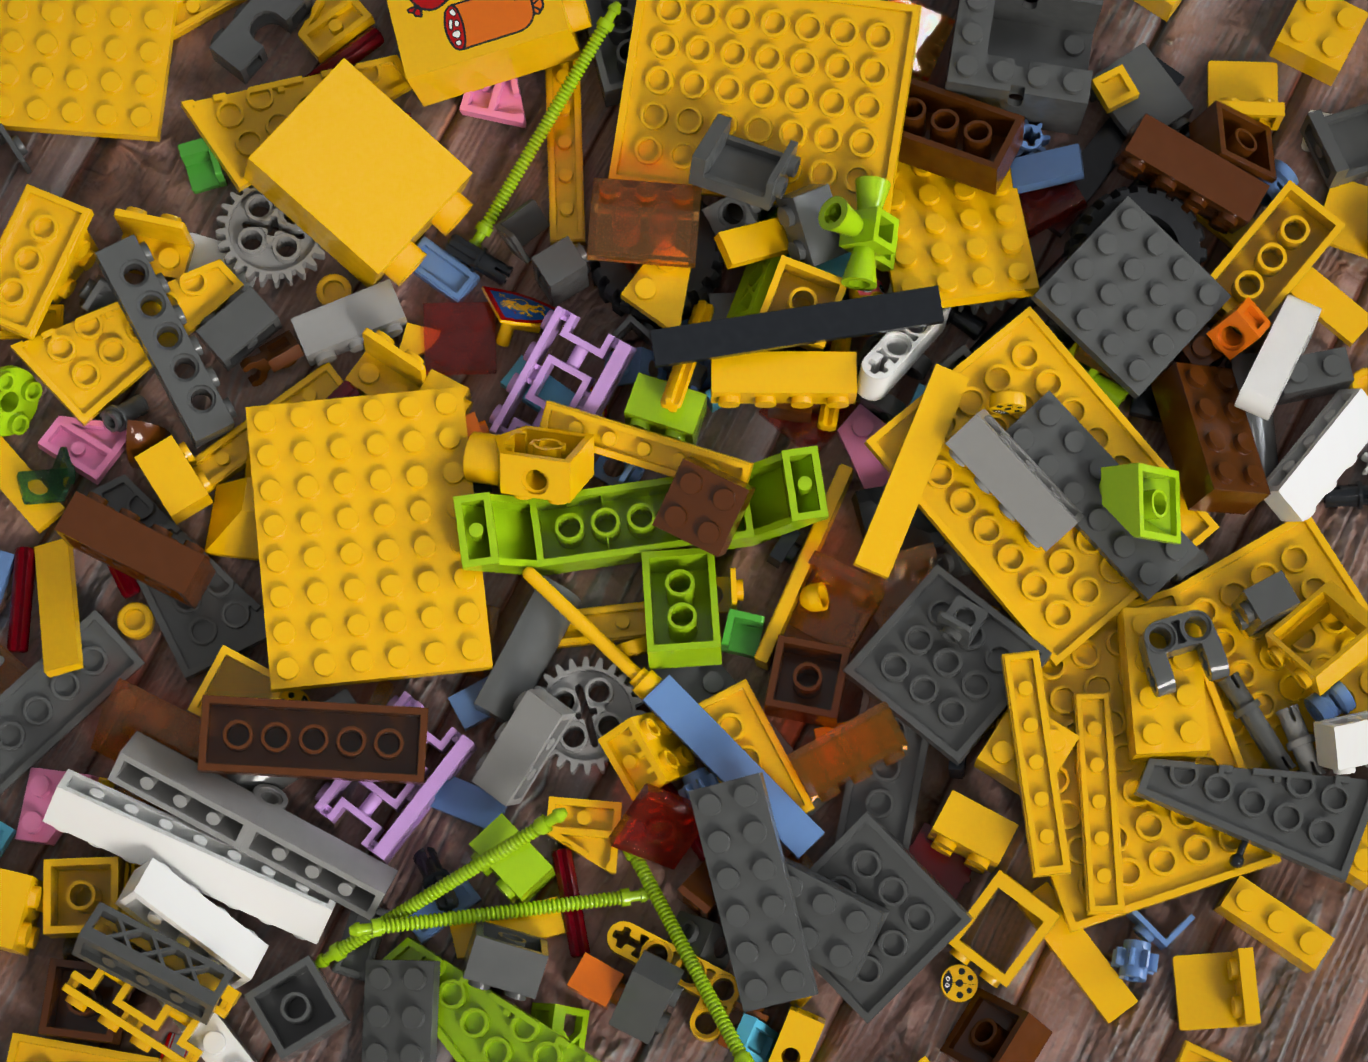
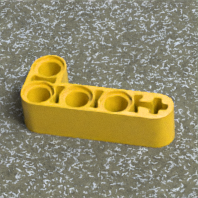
(713, 972)

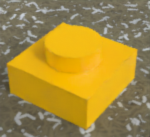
(1114, 88)

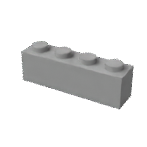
(1014, 480)

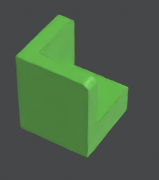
(201, 166)
(742, 633)

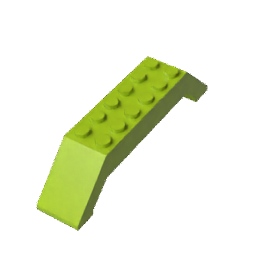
(615, 521)

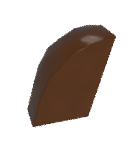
(141, 437)

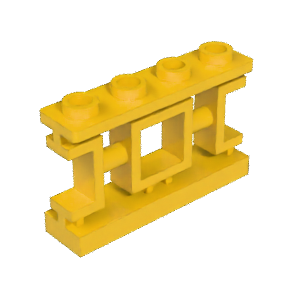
(133, 1019)

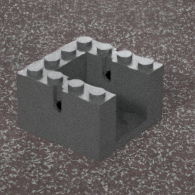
(1027, 51)

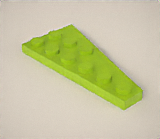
(485, 1025)

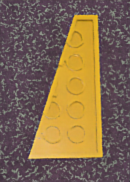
(242, 120)
(100, 356)

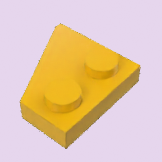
(659, 293)
(588, 829)

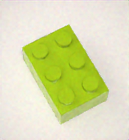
(681, 608)

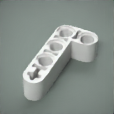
(894, 357)
(1278, 357)

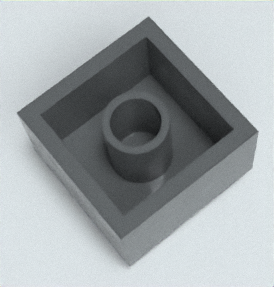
(505, 960)
(297, 1008)

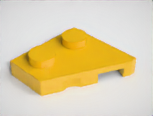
(333, 26)

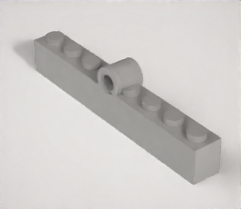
(253, 824)

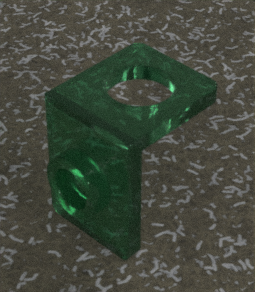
(57, 480)

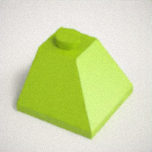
(1143, 500)

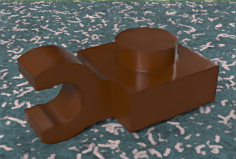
(274, 355)

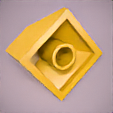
(233, 522)

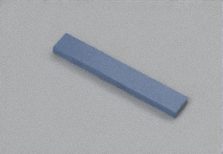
(728, 760)

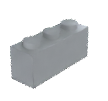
(340, 324)
(522, 746)

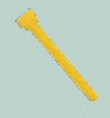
(641, 679)

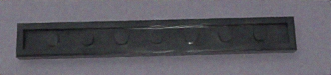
(796, 326)

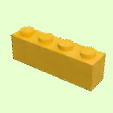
(785, 378)

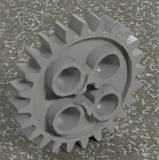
(265, 260)
(617, 707)

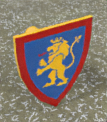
(515, 312)

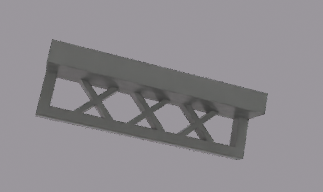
(144, 972)

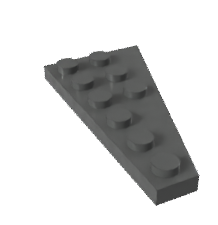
(223, 614)
(1284, 812)

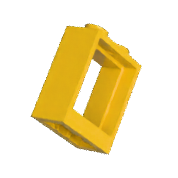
(1325, 600)
(1027, 899)

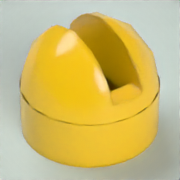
(814, 597)

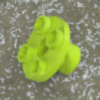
(18, 399)

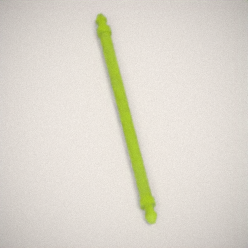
(604, 26)
(540, 826)
(379, 926)
(689, 959)

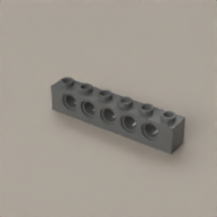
(131, 255)

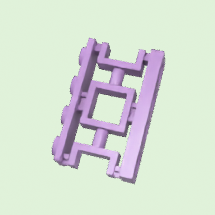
(537, 374)
(419, 796)

